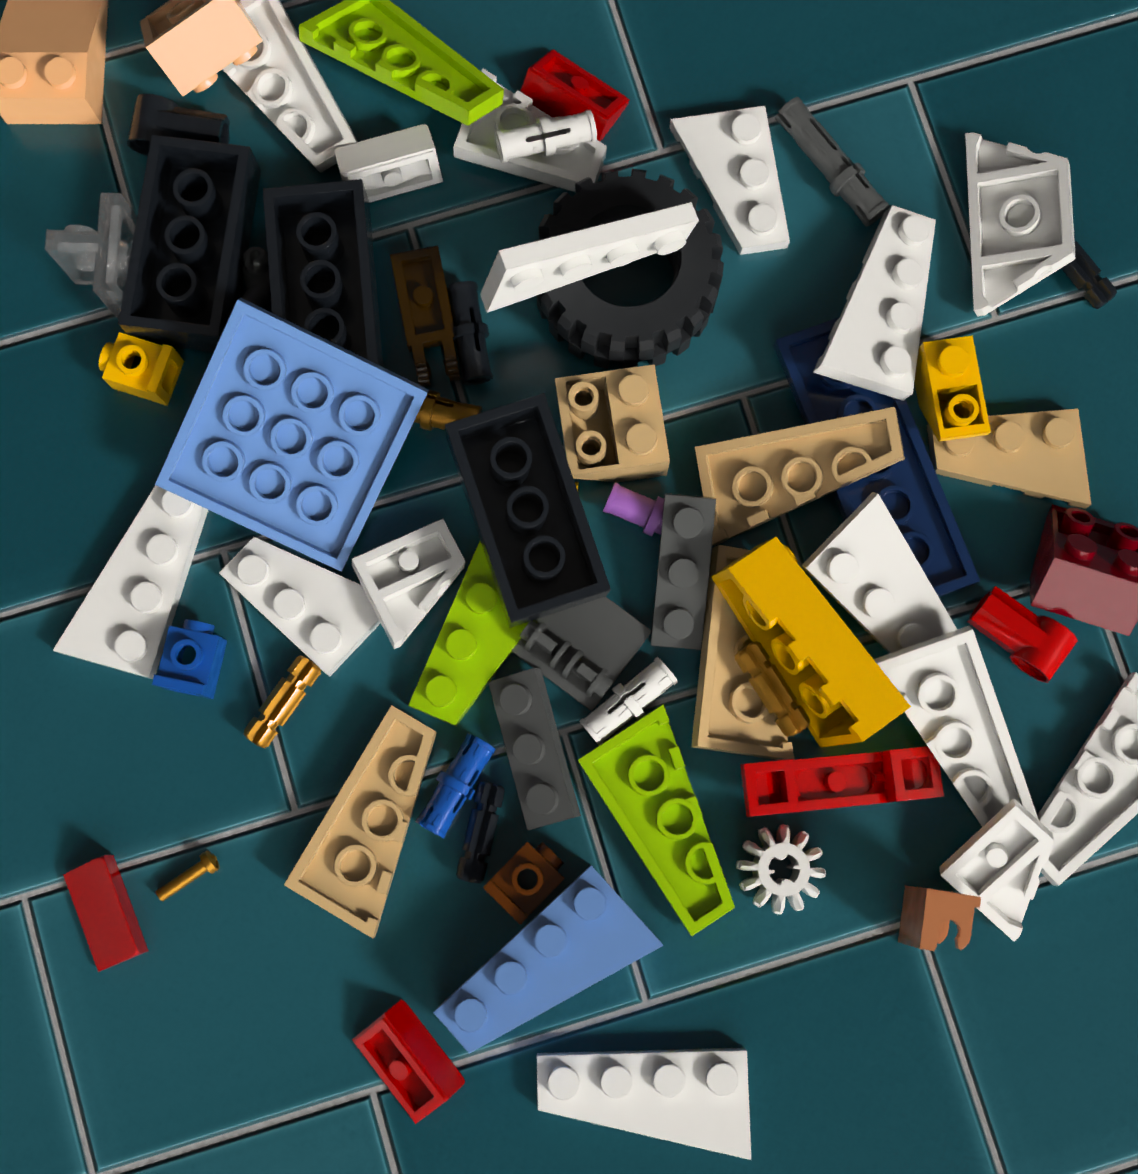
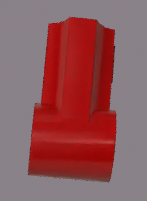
(1035, 642)

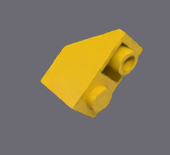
(951, 389)

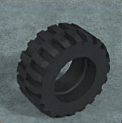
(644, 330)

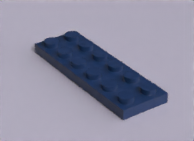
(907, 487)

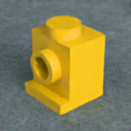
(152, 378)

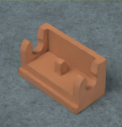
(928, 915)

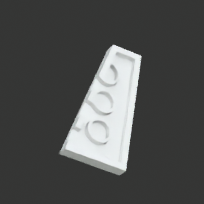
(570, 257)

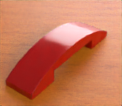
(840, 781)

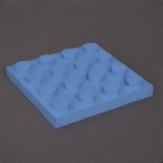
(290, 435)

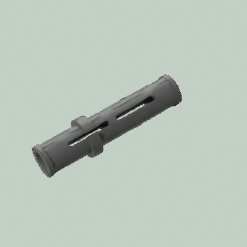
(839, 170)

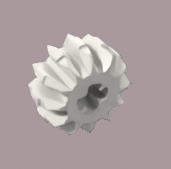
(779, 851)

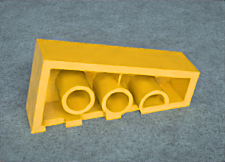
(809, 645)

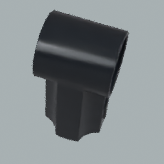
(164, 117)

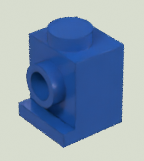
(203, 673)

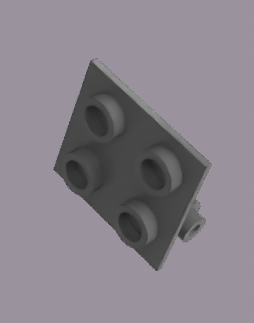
(583, 647)

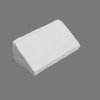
(391, 162)

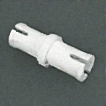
(577, 129)
(628, 701)

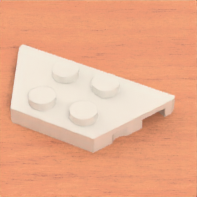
(1016, 219)

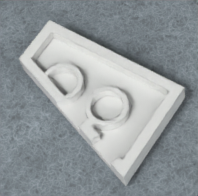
(564, 169)
(739, 170)
(306, 602)

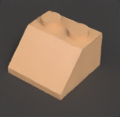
(198, 40)

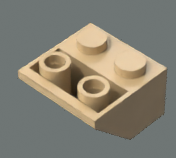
(613, 425)

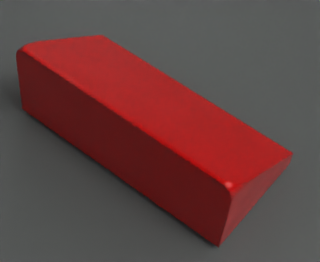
(567, 89)
(105, 912)
(409, 1061)

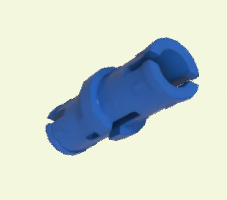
(455, 785)

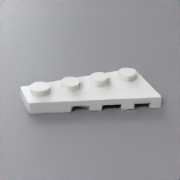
(290, 87)
(883, 316)
(879, 579)
(139, 589)
(960, 719)
(1097, 789)
(661, 1094)

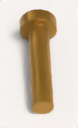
(208, 863)

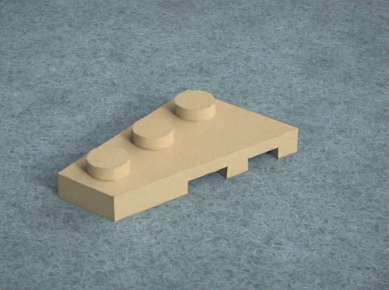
(1023, 452)

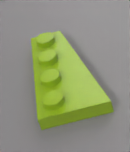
(655, 806)

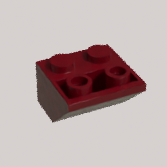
(1087, 570)

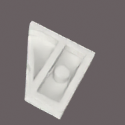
(409, 577)
(1002, 866)

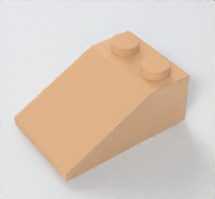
(52, 61)

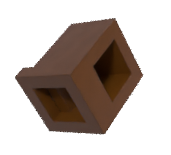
(508, 892)

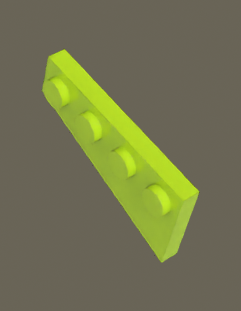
(404, 55)
(468, 648)

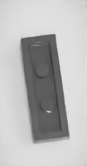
(683, 571)
(534, 748)

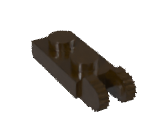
(425, 309)

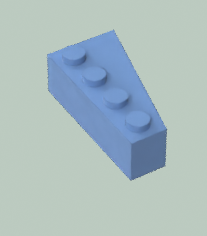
(557, 954)

